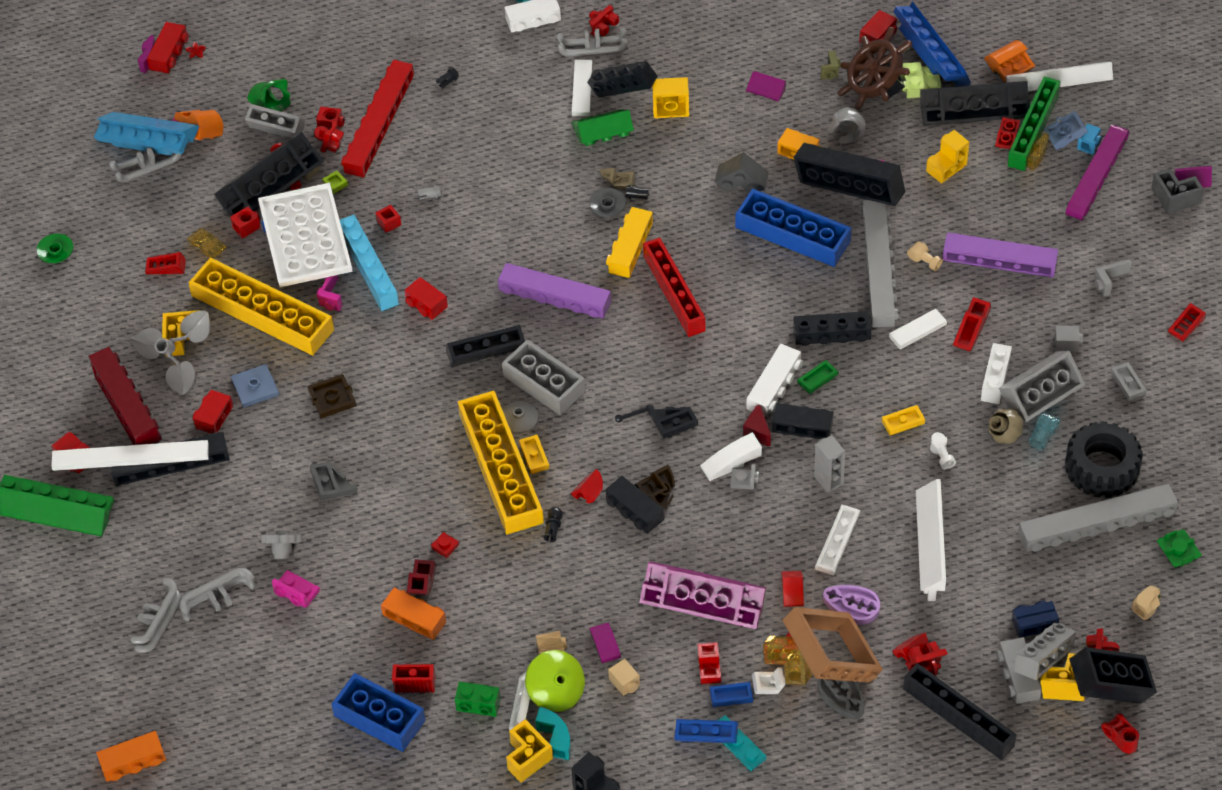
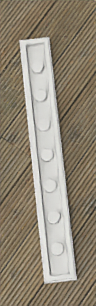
(130, 455)

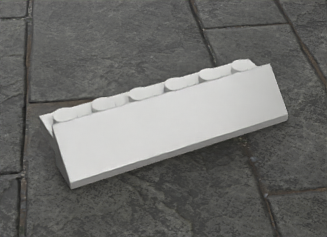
(931, 539)

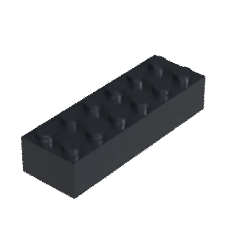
(849, 174)

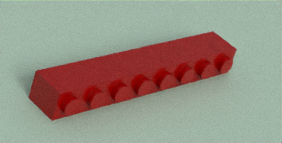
(378, 118)

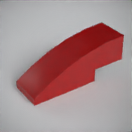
(972, 324)

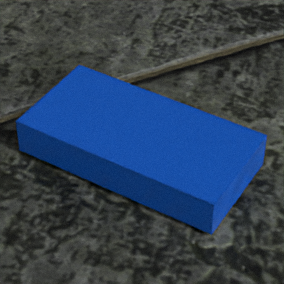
(731, 694)

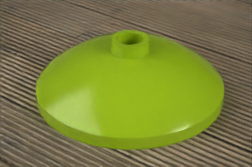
(543, 684)

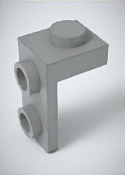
(1104, 273)

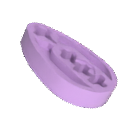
(859, 595)

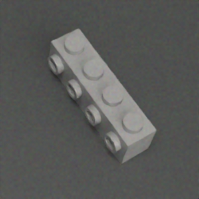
(1044, 651)

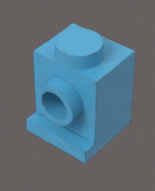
(1090, 140)

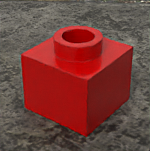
(388, 218)

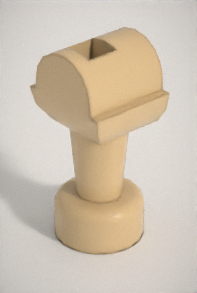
(919, 251)

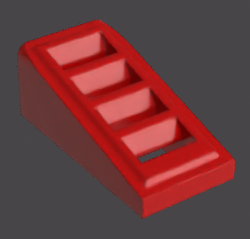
(177, 265)
(1190, 309)

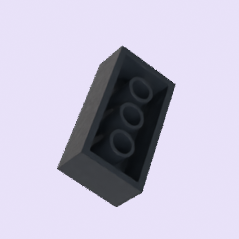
(1113, 675)

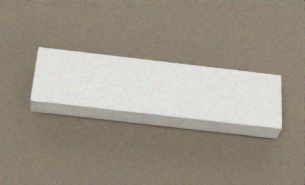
(581, 89)
(837, 540)

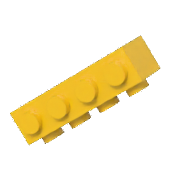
(630, 242)

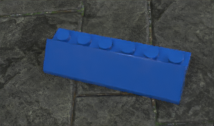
(930, 45)

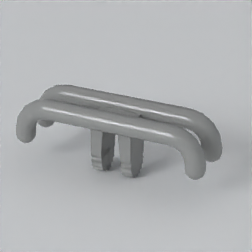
(592, 45)
(146, 162)
(216, 587)
(160, 621)

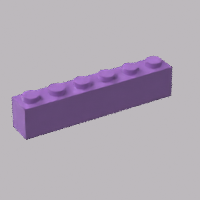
(1000, 254)
(554, 290)

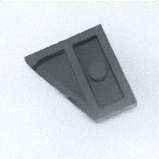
(330, 482)

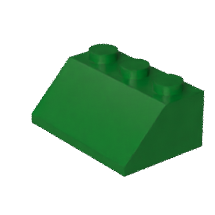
(603, 126)

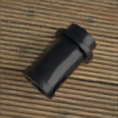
(447, 78)
(635, 192)

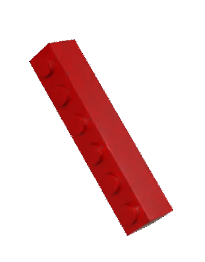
(674, 287)

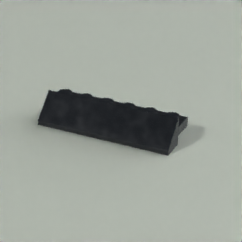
(974, 103)
(269, 175)

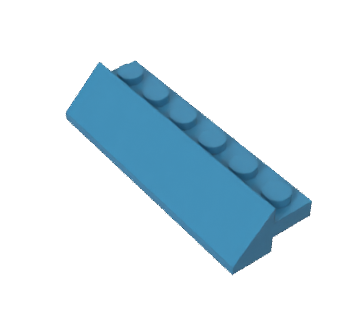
(145, 132)

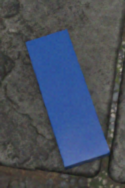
(706, 731)

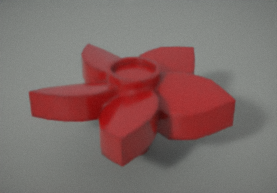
(196, 50)

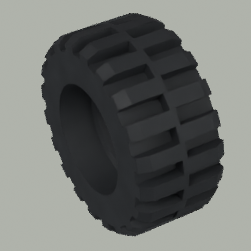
(1101, 479)

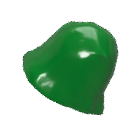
(262, 96)

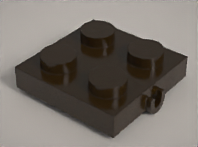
(331, 396)

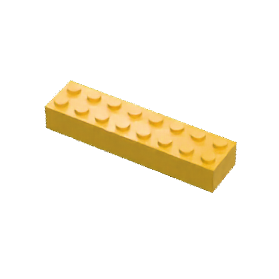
(261, 306)
(500, 462)

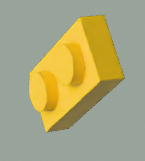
(903, 420)
(534, 454)

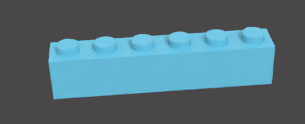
(368, 263)

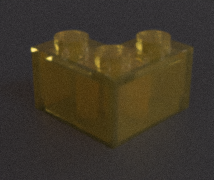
(785, 652)

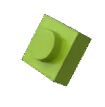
(336, 181)

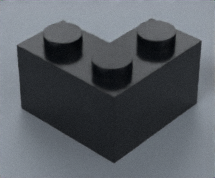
(590, 775)

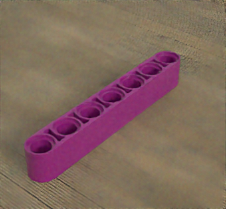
(1096, 172)

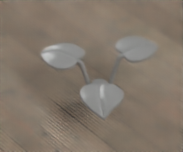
(151, 344)

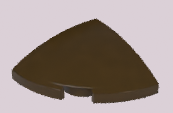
(658, 486)

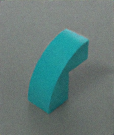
(551, 723)

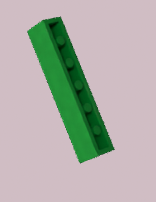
(1034, 123)

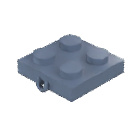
(1065, 131)

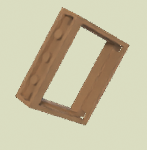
(800, 625)

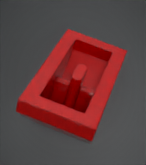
(792, 588)

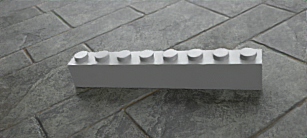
(879, 264)
(1097, 518)

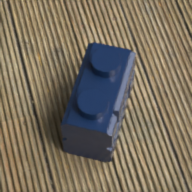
(1034, 618)

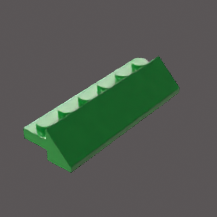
(54, 505)

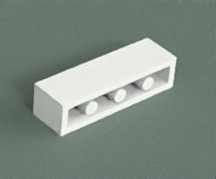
(775, 379)

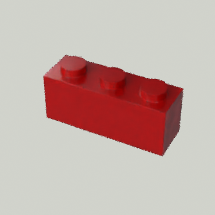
(167, 47)

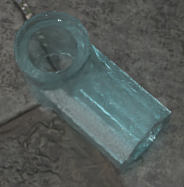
(1044, 429)

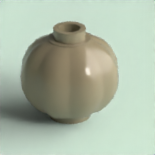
(1005, 426)

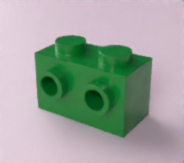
(477, 699)

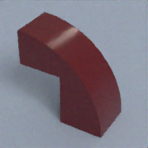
(422, 577)

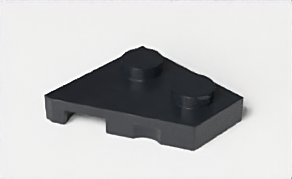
(673, 420)

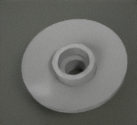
(520, 422)

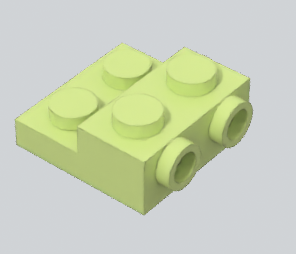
(918, 79)

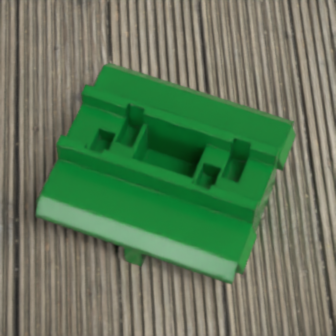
(1179, 548)

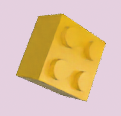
(670, 97)

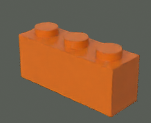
(413, 613)
(131, 756)

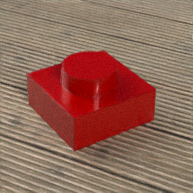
(445, 545)

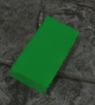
(817, 377)

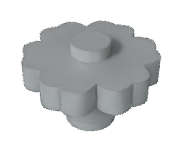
(281, 543)

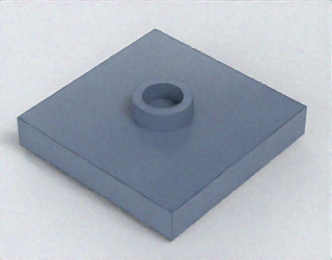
(254, 385)

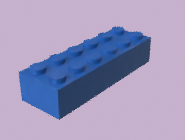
(793, 227)

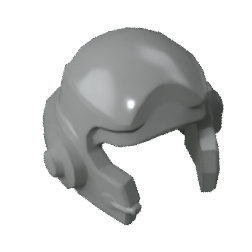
(849, 122)

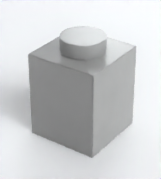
(1067, 338)

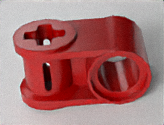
(1121, 730)

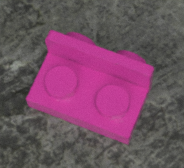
(295, 588)

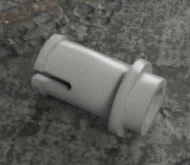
(429, 192)

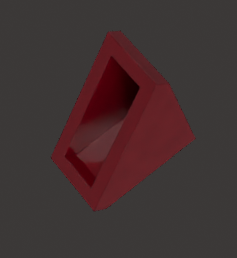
(757, 424)

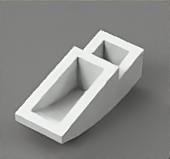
(732, 456)

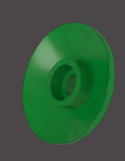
(55, 242)

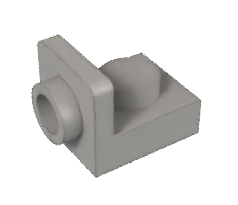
(744, 478)

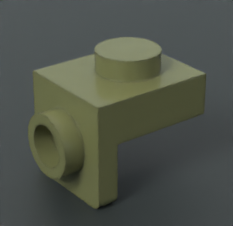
(832, 69)

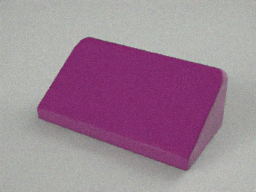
(766, 86)
(1202, 173)

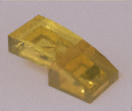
(1040, 149)
(208, 244)

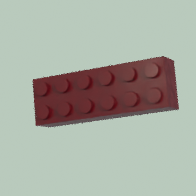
(123, 398)

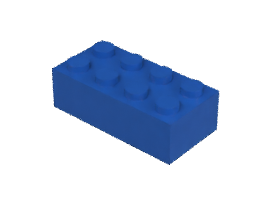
(378, 712)

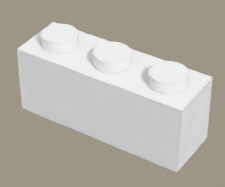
(532, 14)
(996, 373)

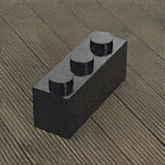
(802, 421)
(634, 504)

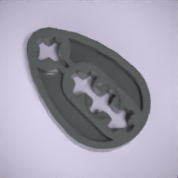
(840, 703)

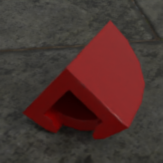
(589, 487)
(918, 640)

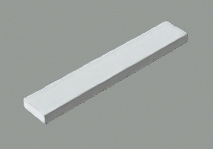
(1068, 76)

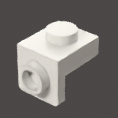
(768, 682)

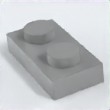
(1128, 381)

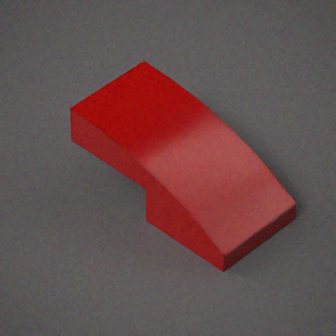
(709, 663)

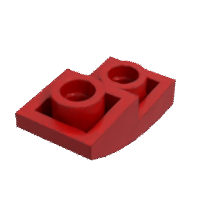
(1007, 133)

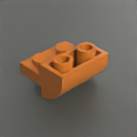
(1010, 60)
(209, 122)

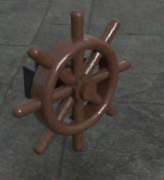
(883, 70)

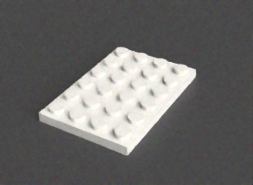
(305, 235)

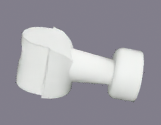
(939, 446)

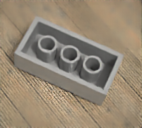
(543, 377)
(1042, 385)

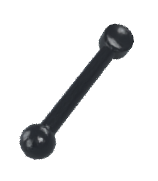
(618, 418)

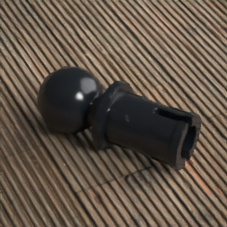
(553, 523)

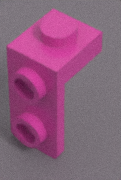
(327, 299)

